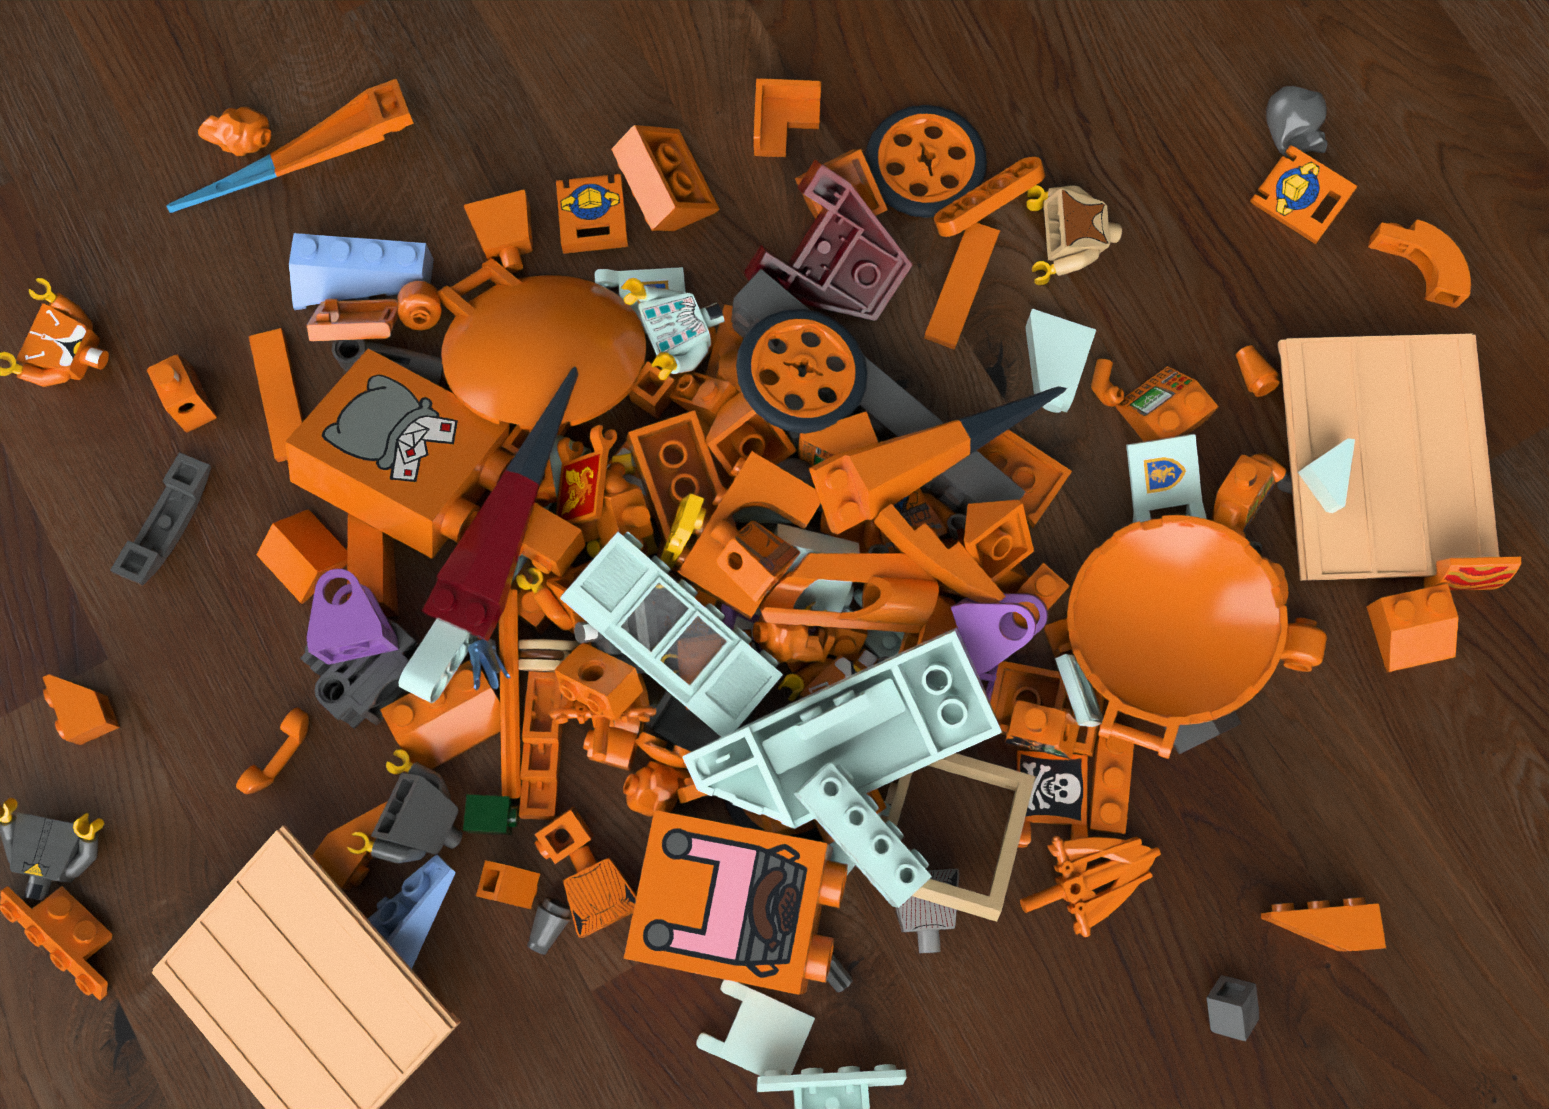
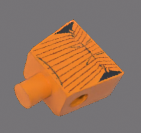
(597, 893)

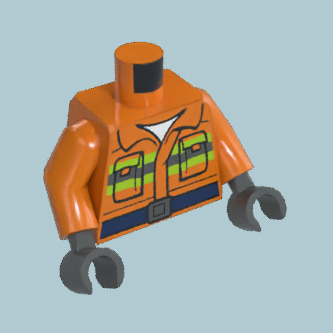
(1247, 490)

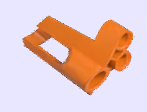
(894, 597)

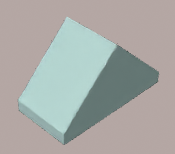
(1330, 476)

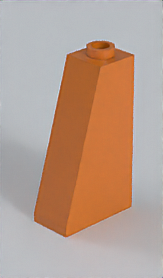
(373, 563)

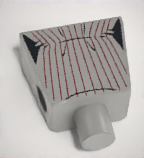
(929, 917)

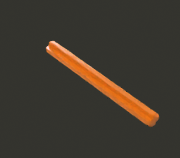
(510, 699)

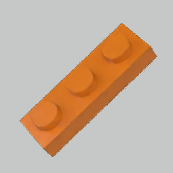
(1110, 785)

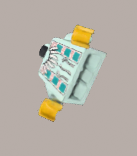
(674, 325)

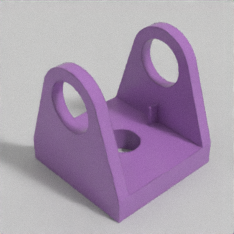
(991, 628)
(348, 629)

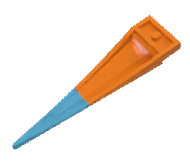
(348, 129)

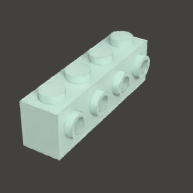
(863, 834)

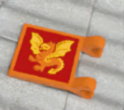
(583, 477)

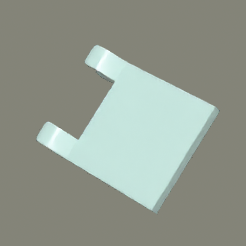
(763, 1033)

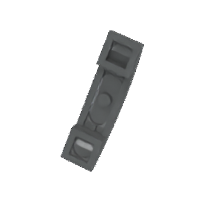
(166, 522)

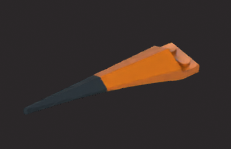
(871, 477)

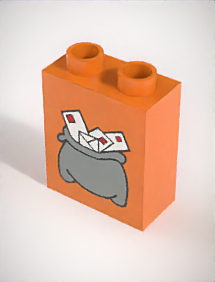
(398, 454)

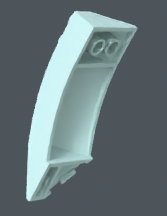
(941, 717)

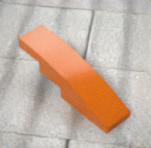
(952, 566)
(541, 748)

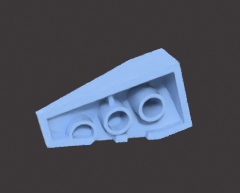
(410, 913)

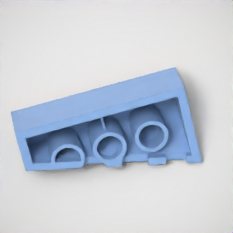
(353, 267)

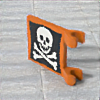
(1057, 792)

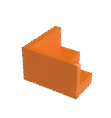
(782, 106)

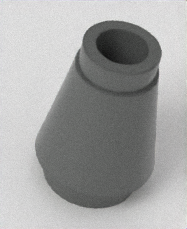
(548, 924)

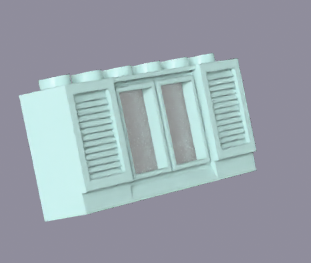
(672, 634)

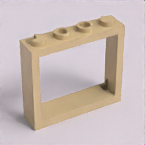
(959, 898)

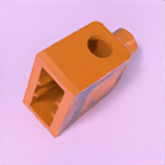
(753, 556)

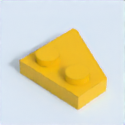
(687, 520)

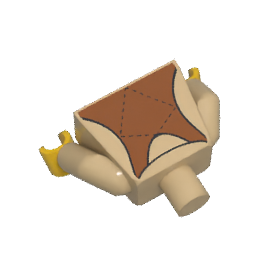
(1074, 229)

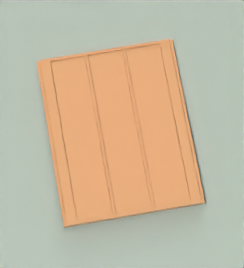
(1417, 454)
(302, 988)

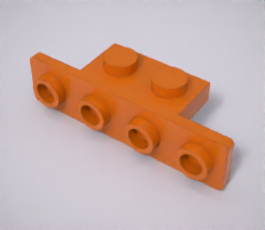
(65, 931)

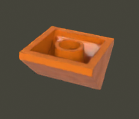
(997, 536)
(300, 552)

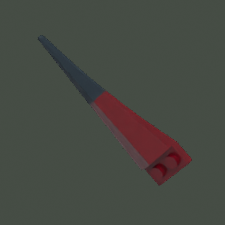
(481, 568)

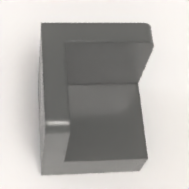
(1233, 1008)

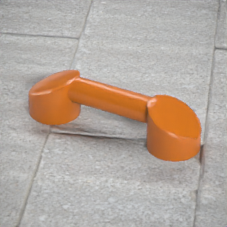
(295, 726)

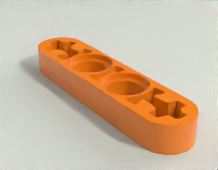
(989, 196)

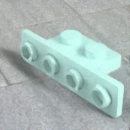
(833, 726)
(831, 1090)

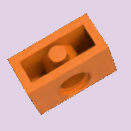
(598, 681)

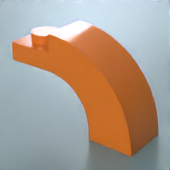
(1433, 253)

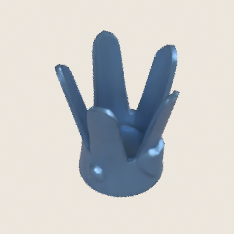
(485, 653)

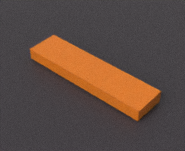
(961, 285)
(276, 388)

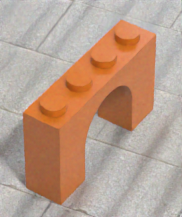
(756, 485)

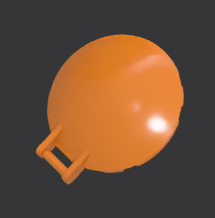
(526, 335)
(1175, 625)

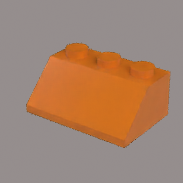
(664, 177)
(449, 725)

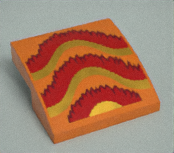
(1474, 573)

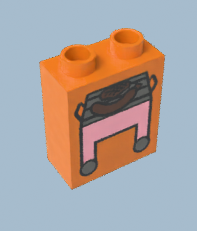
(735, 903)

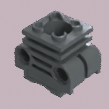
(366, 681)

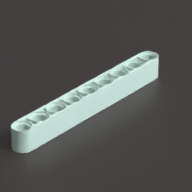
(446, 645)

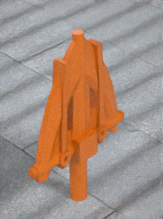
(574, 709)
(1127, 866)

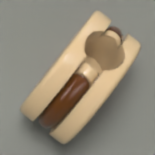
(543, 654)

